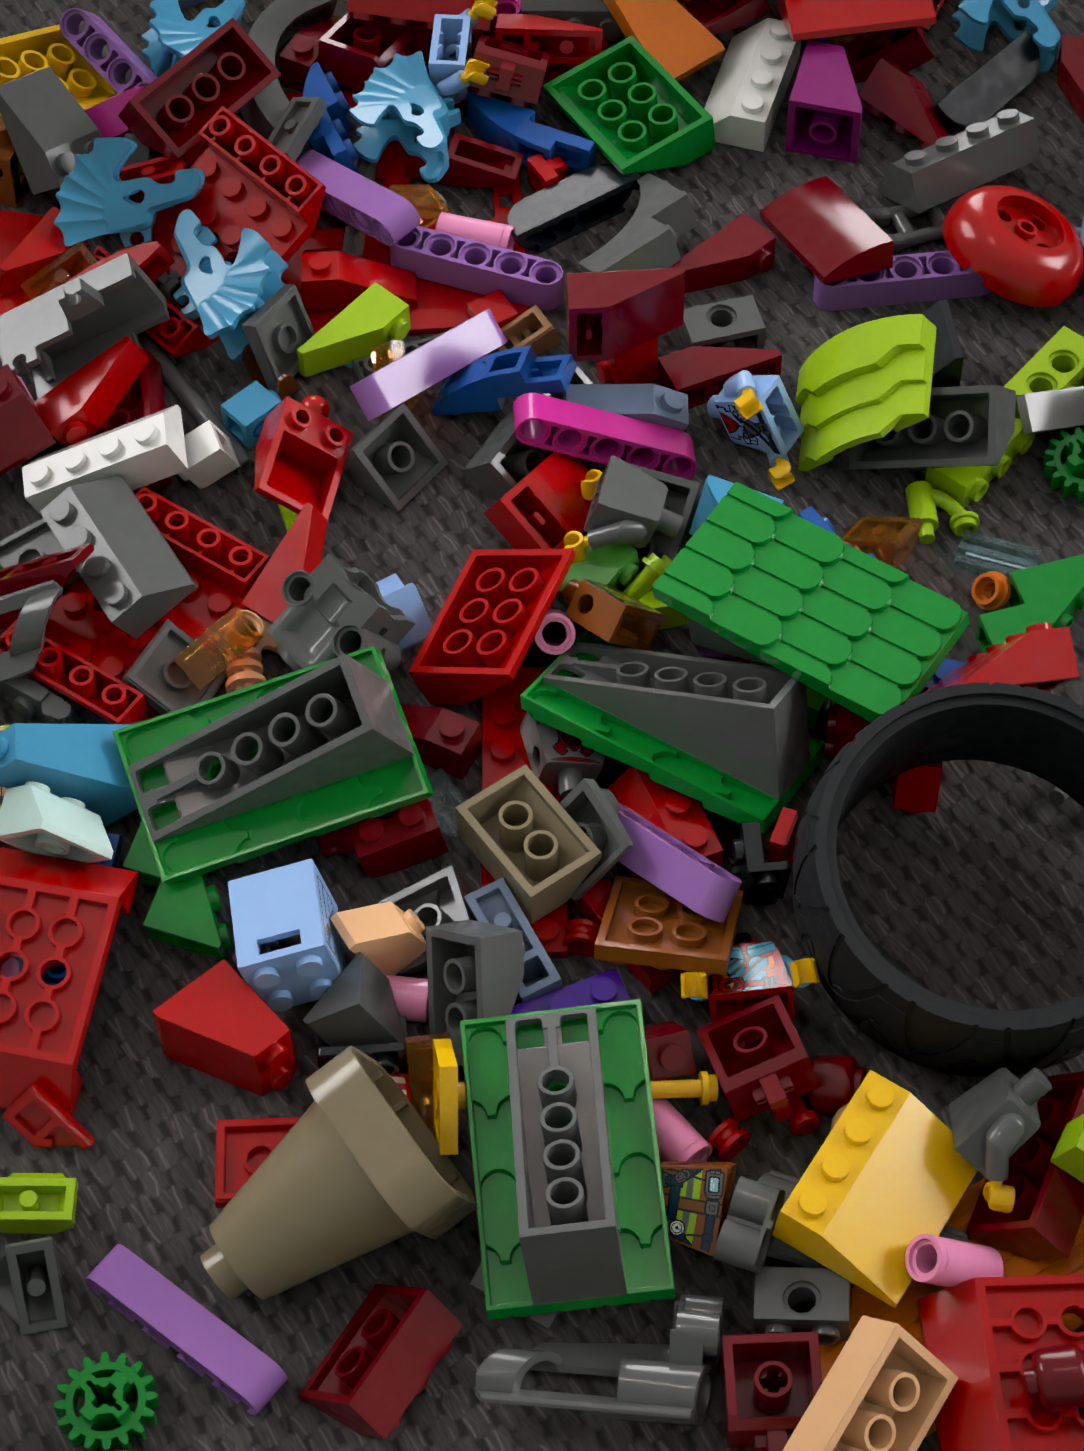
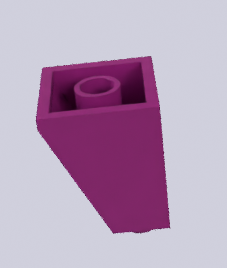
(824, 105)

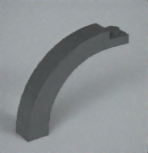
(271, 33)

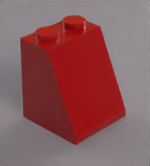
(227, 1032)

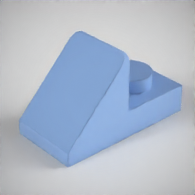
(410, 602)

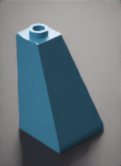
(72, 762)

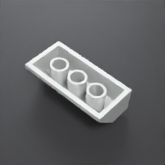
(752, 84)
(136, 451)

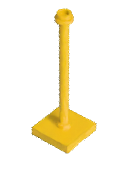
(451, 1095)

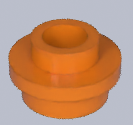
(983, 587)

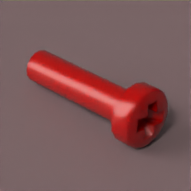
(804, 1120)

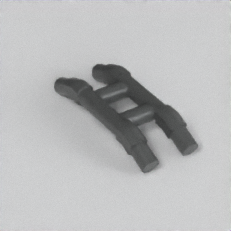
(906, 235)

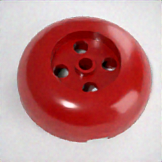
(1015, 244)

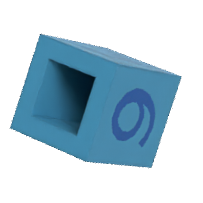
(247, 411)

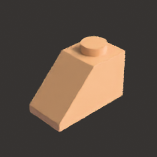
(382, 934)

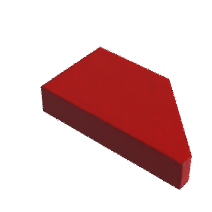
(45, 1121)

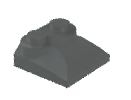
(597, 815)
(435, 902)

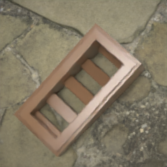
(532, 319)

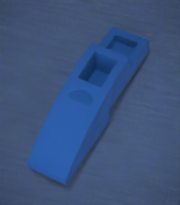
(332, 127)
(516, 130)
(501, 375)

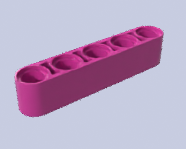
(599, 434)

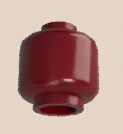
(838, 1081)
(1057, 1377)

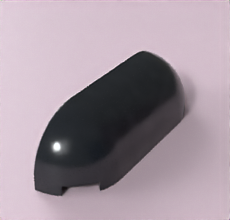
(991, 84)
(571, 206)

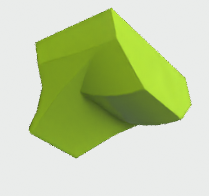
(37, 1203)

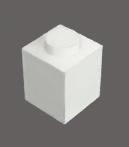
(208, 455)

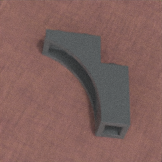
(651, 233)

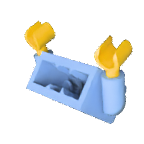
(451, 51)
(761, 417)

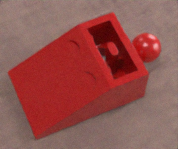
(301, 455)

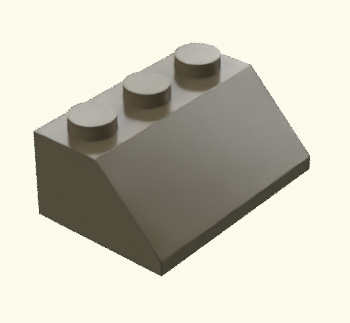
(528, 841)

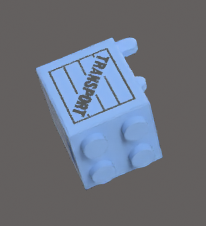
(276, 907)

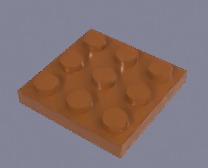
(658, 931)

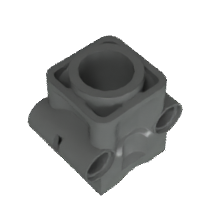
(336, 614)

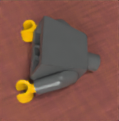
(623, 509)
(994, 1123)

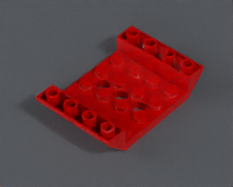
(244, 187)
(91, 655)
(51, 917)
(987, 1339)

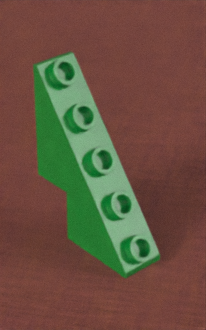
(1037, 595)
(181, 911)

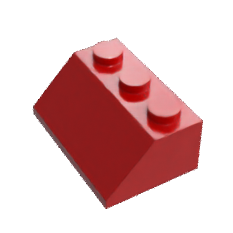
(668, 810)

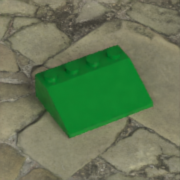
(633, 110)

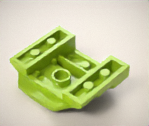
(865, 385)

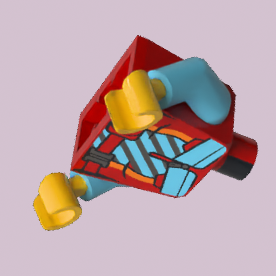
(753, 976)

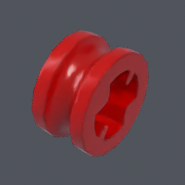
(581, 936)
(729, 1139)

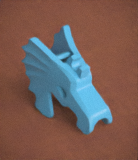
(979, 15)
(175, 36)
(398, 106)
(99, 203)
(222, 291)

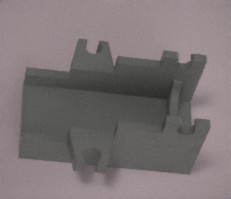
(80, 321)

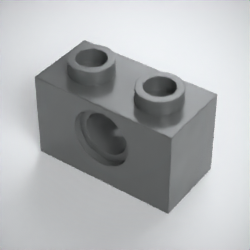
(724, 324)
(785, 1287)

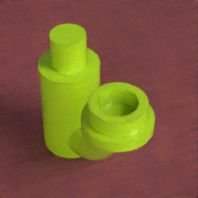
(922, 504)
(648, 576)

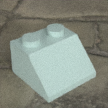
(52, 825)

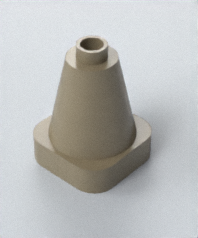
(337, 1185)

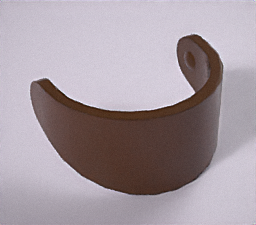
(285, 384)

